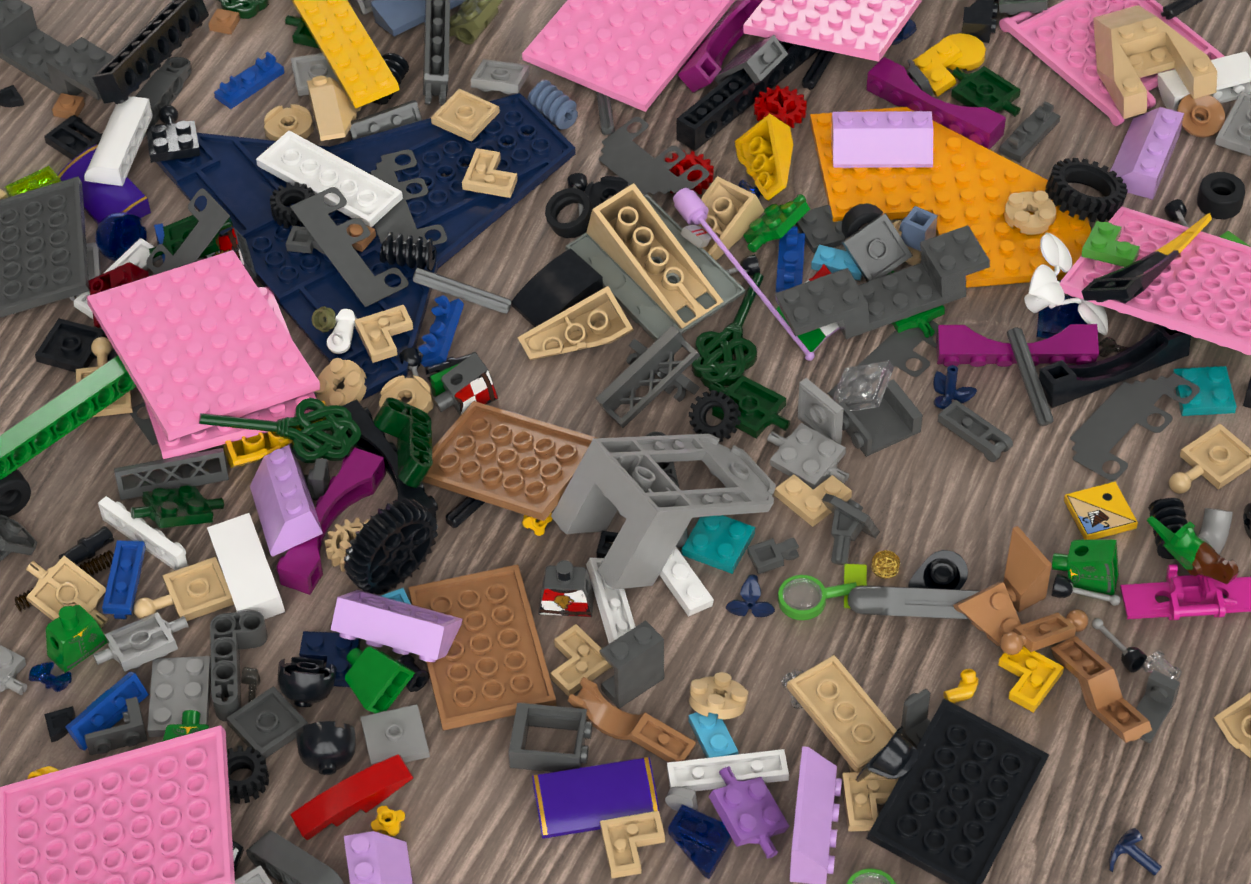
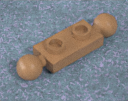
(1044, 632)

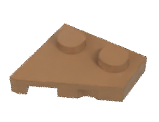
(991, 611)

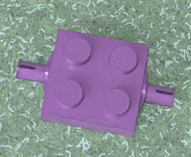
(748, 811)

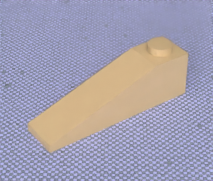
(584, 325)

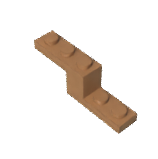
(1101, 689)

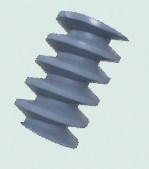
(553, 104)

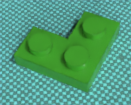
(1105, 247)

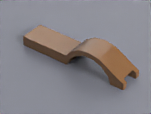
(640, 729)

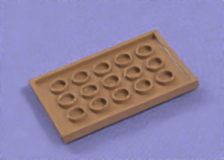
(507, 460)
(495, 651)

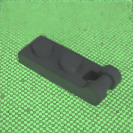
(975, 430)

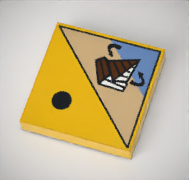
(1100, 511)

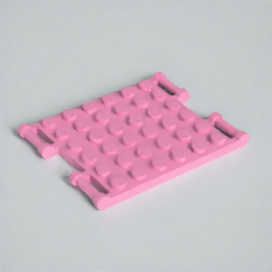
(1067, 44)

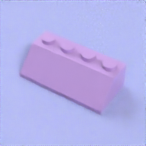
(882, 139)
(1148, 150)
(284, 502)
(395, 625)
(814, 819)
(377, 859)

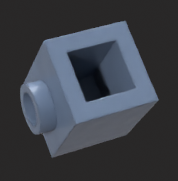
(918, 227)

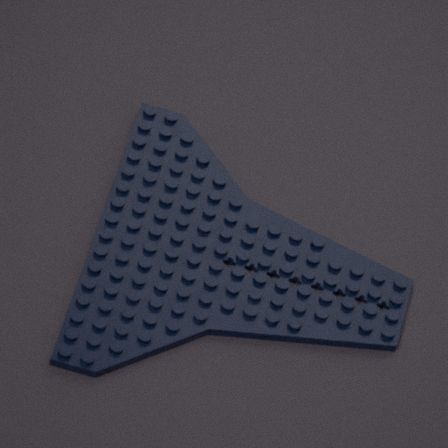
(310, 281)

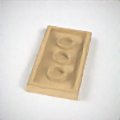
(842, 711)

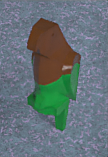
(1194, 553)

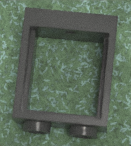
(548, 717)

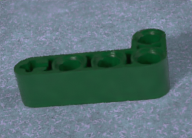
(413, 437)

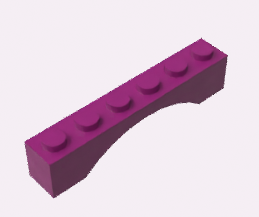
(708, 58)
(894, 85)
(962, 345)
(357, 479)

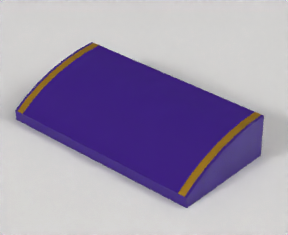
(102, 198)
(584, 796)

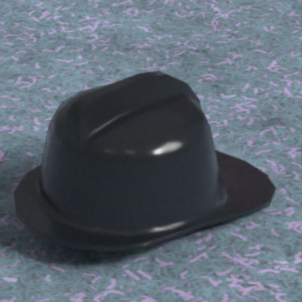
(941, 571)
(893, 760)

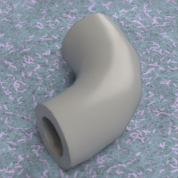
(1215, 528)

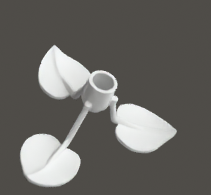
(1046, 290)

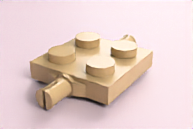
(65, 586)

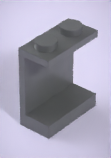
(756, 60)
(885, 425)
(636, 664)

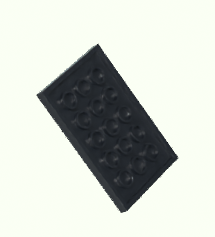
(958, 797)

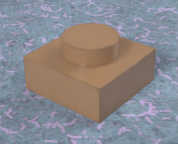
(224, 21)
(68, 105)
(355, 231)

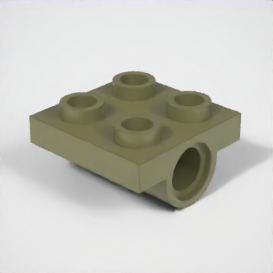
(473, 19)

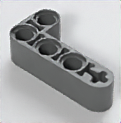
(227, 636)
(289, 863)

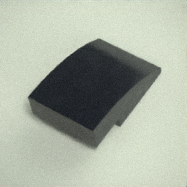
(557, 288)

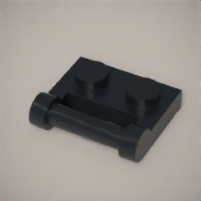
(68, 141)

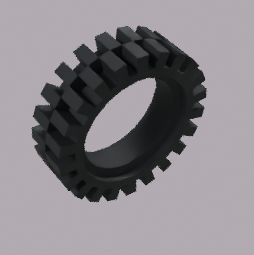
(1089, 175)

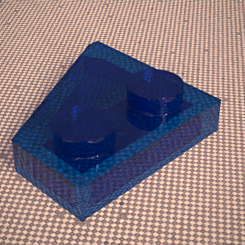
(700, 838)

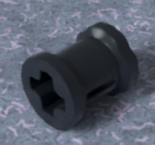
(420, 677)

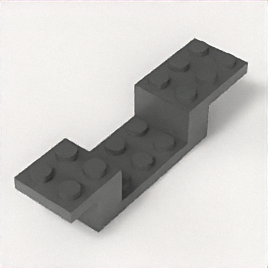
(44, 58)
(890, 298)

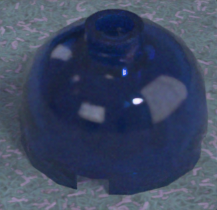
(118, 233)

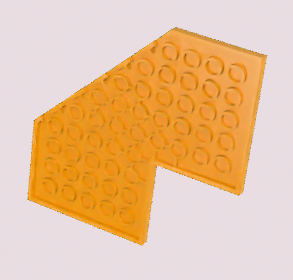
(963, 189)

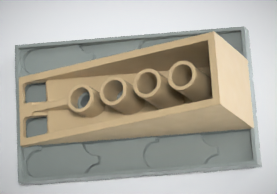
(652, 266)

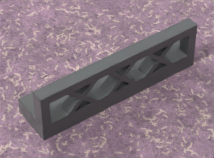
(641, 370)
(169, 478)

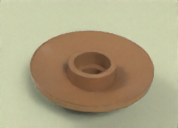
(1207, 109)

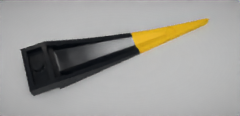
(1136, 277)

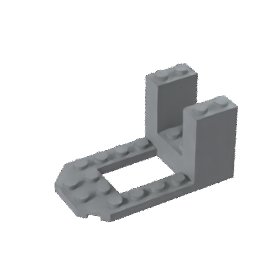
(626, 478)

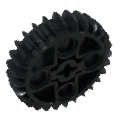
(390, 546)

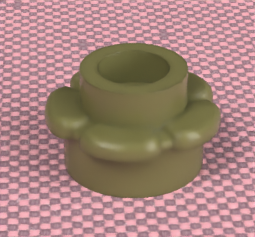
(319, 317)

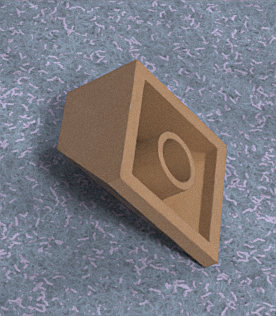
(1025, 571)

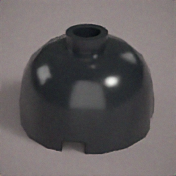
(305, 680)
(326, 746)

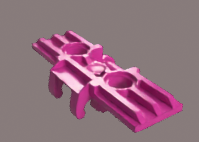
(1187, 597)

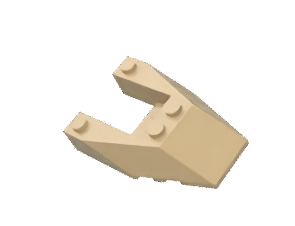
(1138, 45)

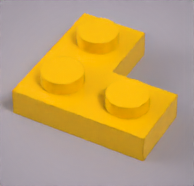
(934, 64)
(1036, 676)

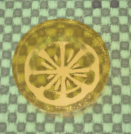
(885, 564)

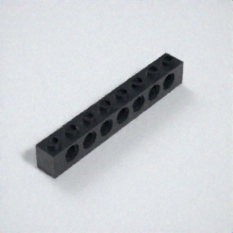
(149, 49)
(733, 98)

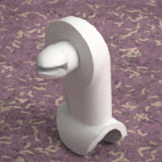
(341, 337)

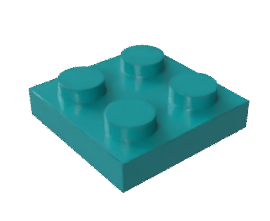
(1214, 394)
(718, 542)

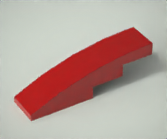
(355, 793)

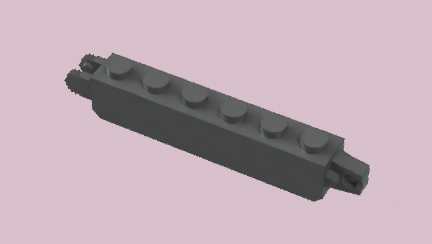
(436, 50)

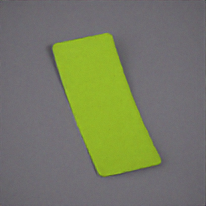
(854, 573)

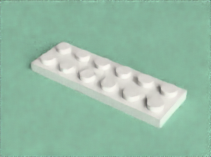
(304, 162)

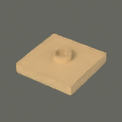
(465, 115)

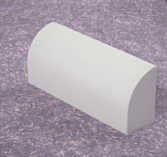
(1232, 78)
(120, 142)
(245, 566)

